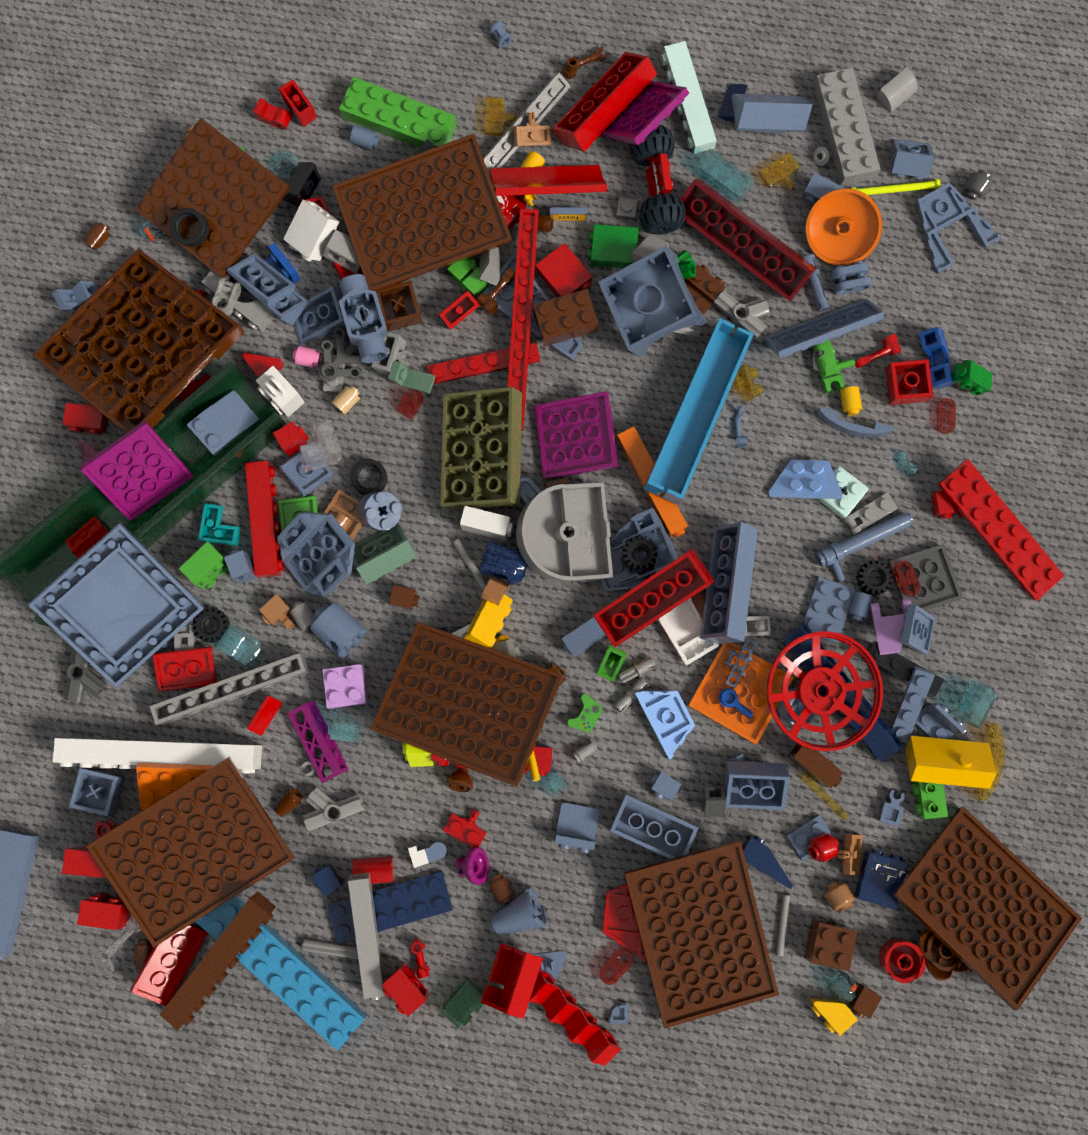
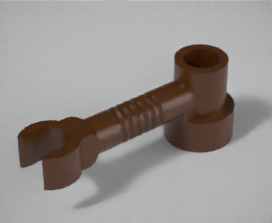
(570, 68)
(488, 302)

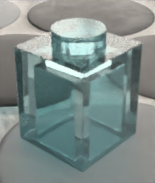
(555, 783)

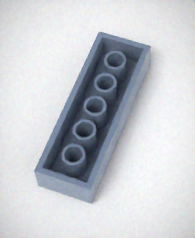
(729, 595)

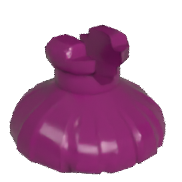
(474, 866)

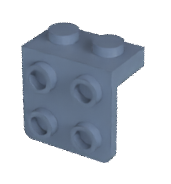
(577, 827)

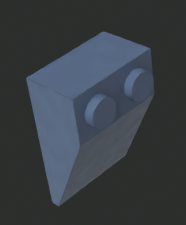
(320, 316)
(223, 422)

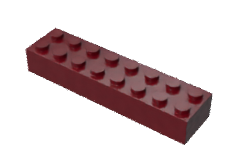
(745, 240)

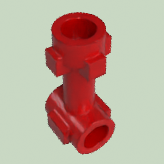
(417, 948)

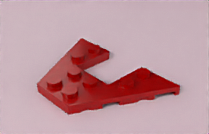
(620, 921)

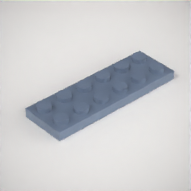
(824, 328)

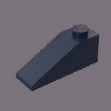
(762, 858)

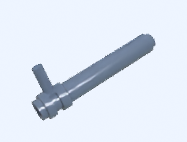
(837, 551)

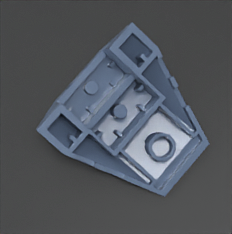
(642, 524)

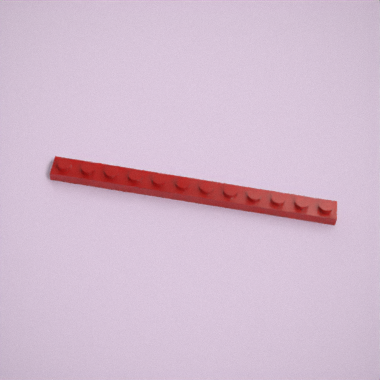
(523, 303)

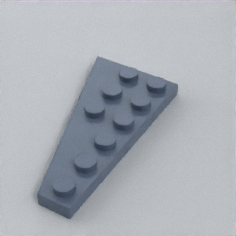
(505, 299)

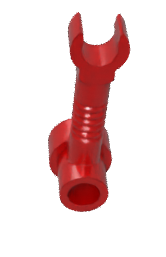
(890, 346)

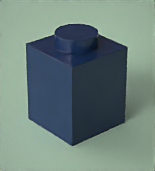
(327, 879)

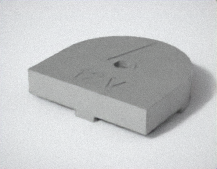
(583, 515)

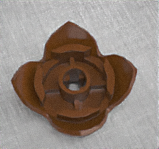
(938, 964)

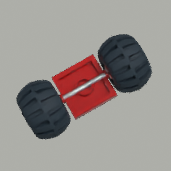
(662, 211)

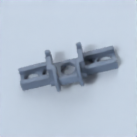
(746, 658)

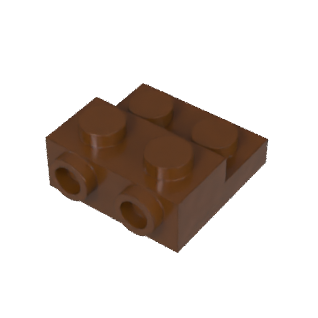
(704, 288)

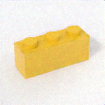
(488, 622)

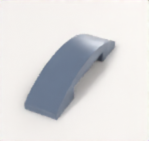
(830, 417)

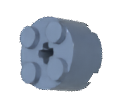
(369, 512)

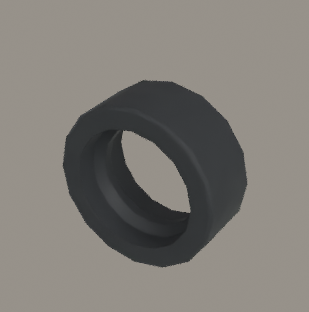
(176, 221)
(368, 463)

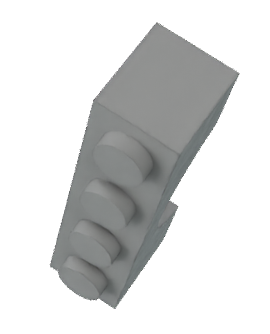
(254, 312)

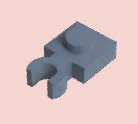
(891, 812)

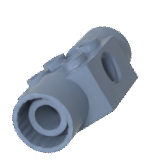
(363, 318)

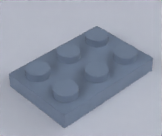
(828, 607)
(917, 629)

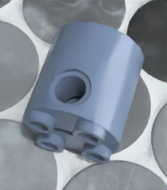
(337, 629)

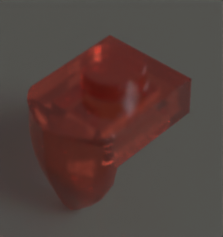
(410, 403)

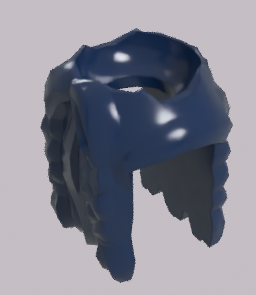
(503, 563)

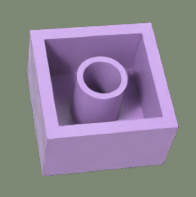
(345, 686)

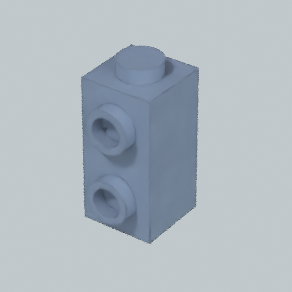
(583, 637)

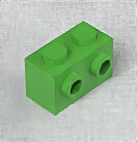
(930, 800)

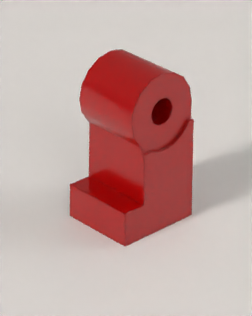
(272, 115)

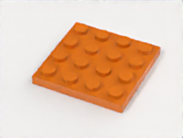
(750, 691)
(159, 779)

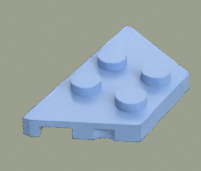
(807, 480)
(667, 717)

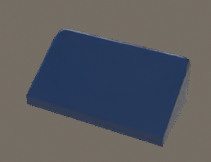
(726, 111)

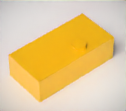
(950, 762)

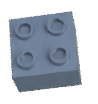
(97, 791)

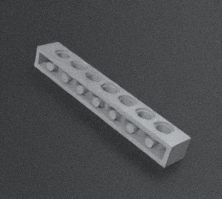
(229, 689)

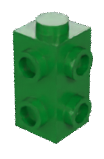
(972, 377)

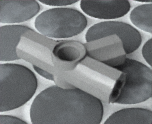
(750, 311)
(324, 803)

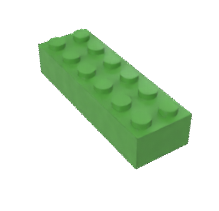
(396, 115)

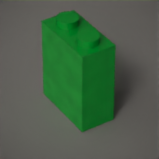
(612, 246)

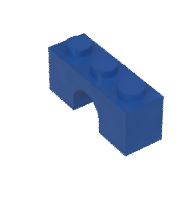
(936, 348)

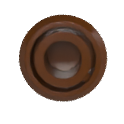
(460, 780)

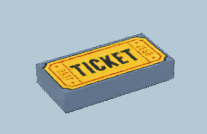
(568, 213)

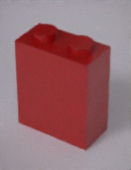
(563, 272)

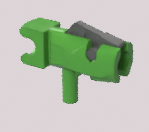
(828, 367)

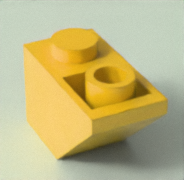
(836, 1013)

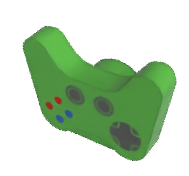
(588, 715)

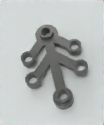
(343, 357)

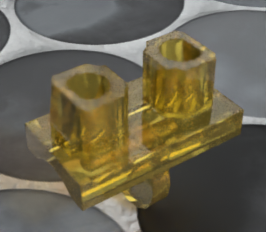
(745, 384)

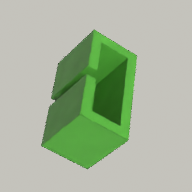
(467, 276)

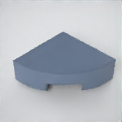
(619, 1014)

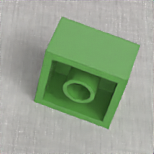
(205, 566)

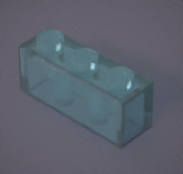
(724, 176)

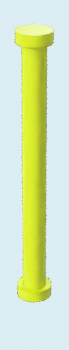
(901, 187)

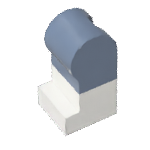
(427, 855)

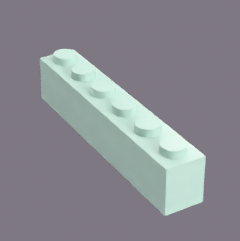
(693, 108)

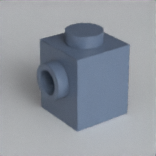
(664, 786)

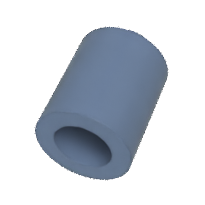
(364, 137)
(860, 606)

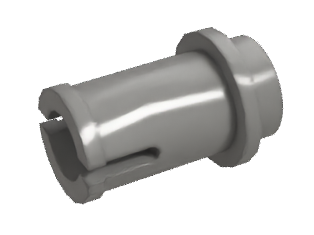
(584, 751)

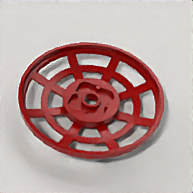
(835, 691)

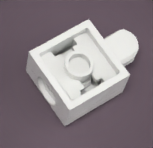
(279, 392)

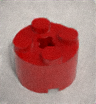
(905, 971)

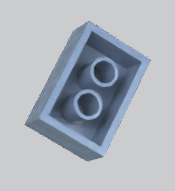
(756, 785)

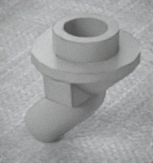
(822, 156)

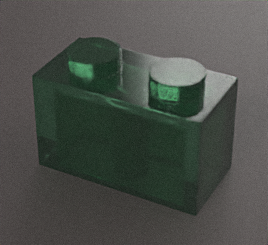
(463, 1003)

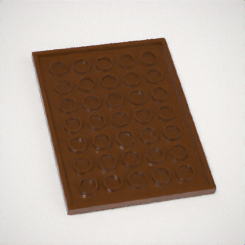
(422, 213)
(467, 704)
(191, 851)
(987, 907)
(701, 933)

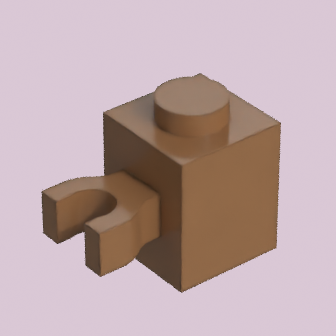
(276, 611)

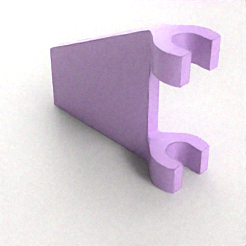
(888, 629)

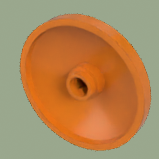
(844, 226)

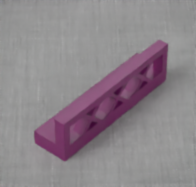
(320, 730)

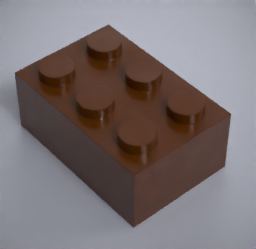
(565, 317)

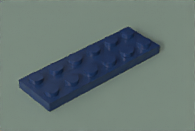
(396, 905)

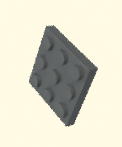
(934, 575)

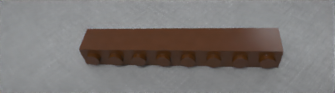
(218, 960)

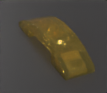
(996, 737)

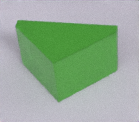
(611, 663)

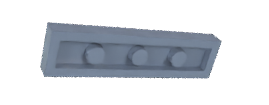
(912, 703)

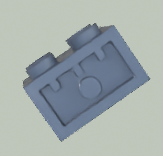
(937, 722)

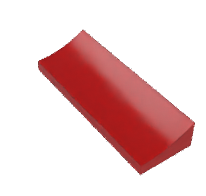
(547, 180)

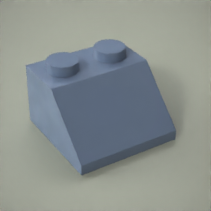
(911, 159)

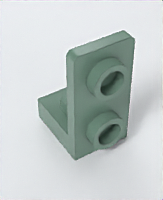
(411, 378)

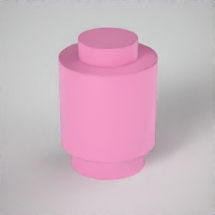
(307, 357)

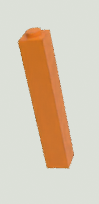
(642, 464)

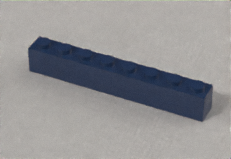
(880, 738)

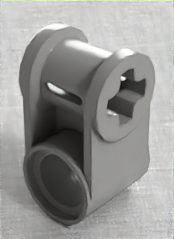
(226, 293)

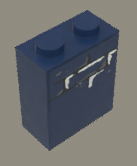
(880, 878)

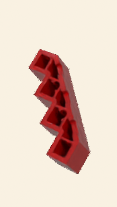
(578, 1023)

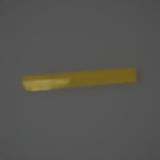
(824, 796)

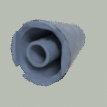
(519, 915)

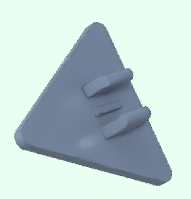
(552, 962)

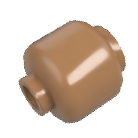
(839, 897)

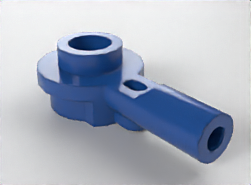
(729, 698)

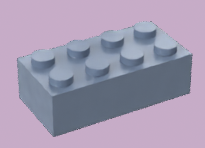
(653, 828)

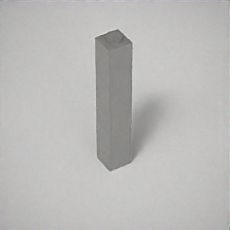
(366, 935)

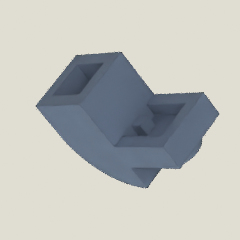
(74, 298)

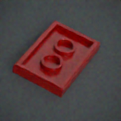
(184, 668)

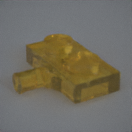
(496, 116)
(780, 171)

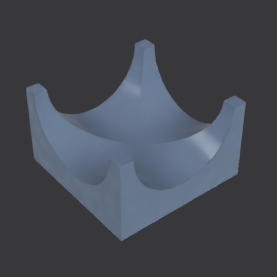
(650, 300)

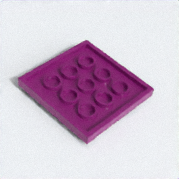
(645, 112)
(576, 435)
(136, 471)

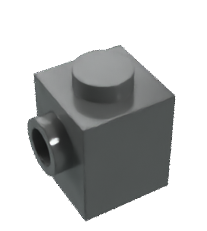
(714, 801)

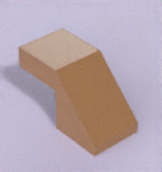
(495, 590)

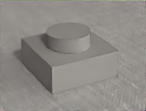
(626, 208)

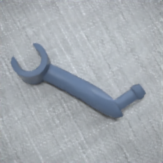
(740, 440)

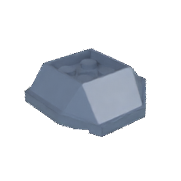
(317, 552)

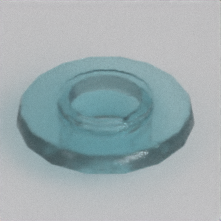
(283, 172)

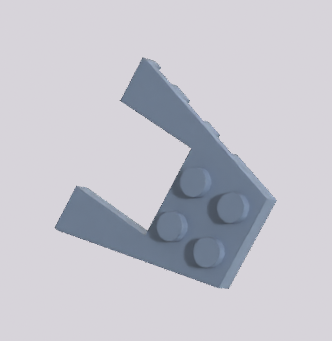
(942, 209)

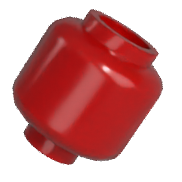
(823, 847)

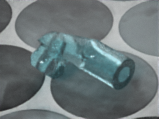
(906, 466)

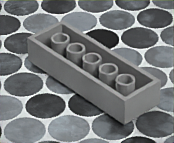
(846, 126)

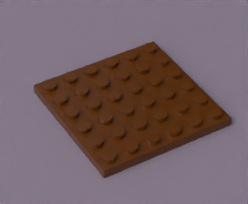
(223, 186)

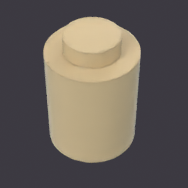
(346, 399)

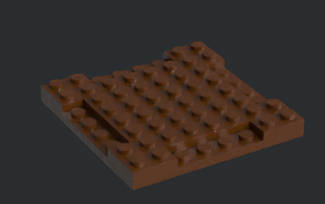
(137, 342)

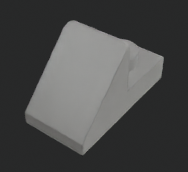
(758, 626)

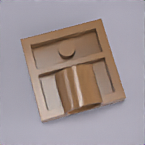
(345, 512)

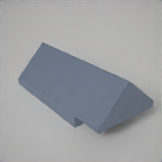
(770, 113)
(269, 288)

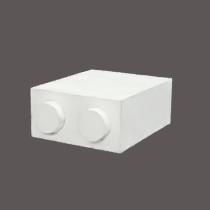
(310, 230)
(486, 523)

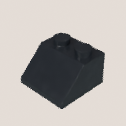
(303, 183)

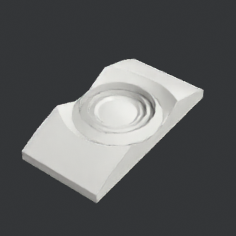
(684, 631)

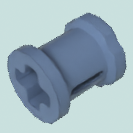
(500, 34)

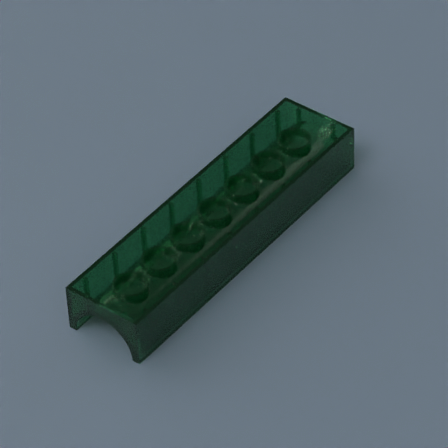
(43, 551)

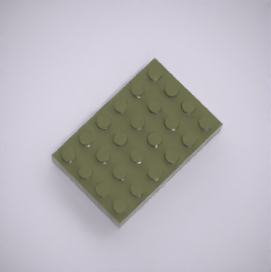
(481, 449)

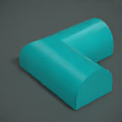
(213, 531)

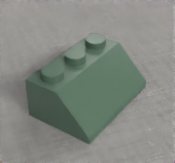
(382, 553)

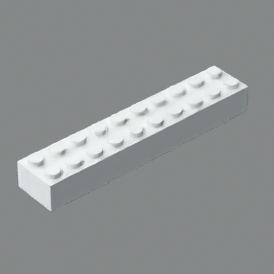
(128, 754)

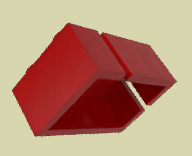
(518, 974)

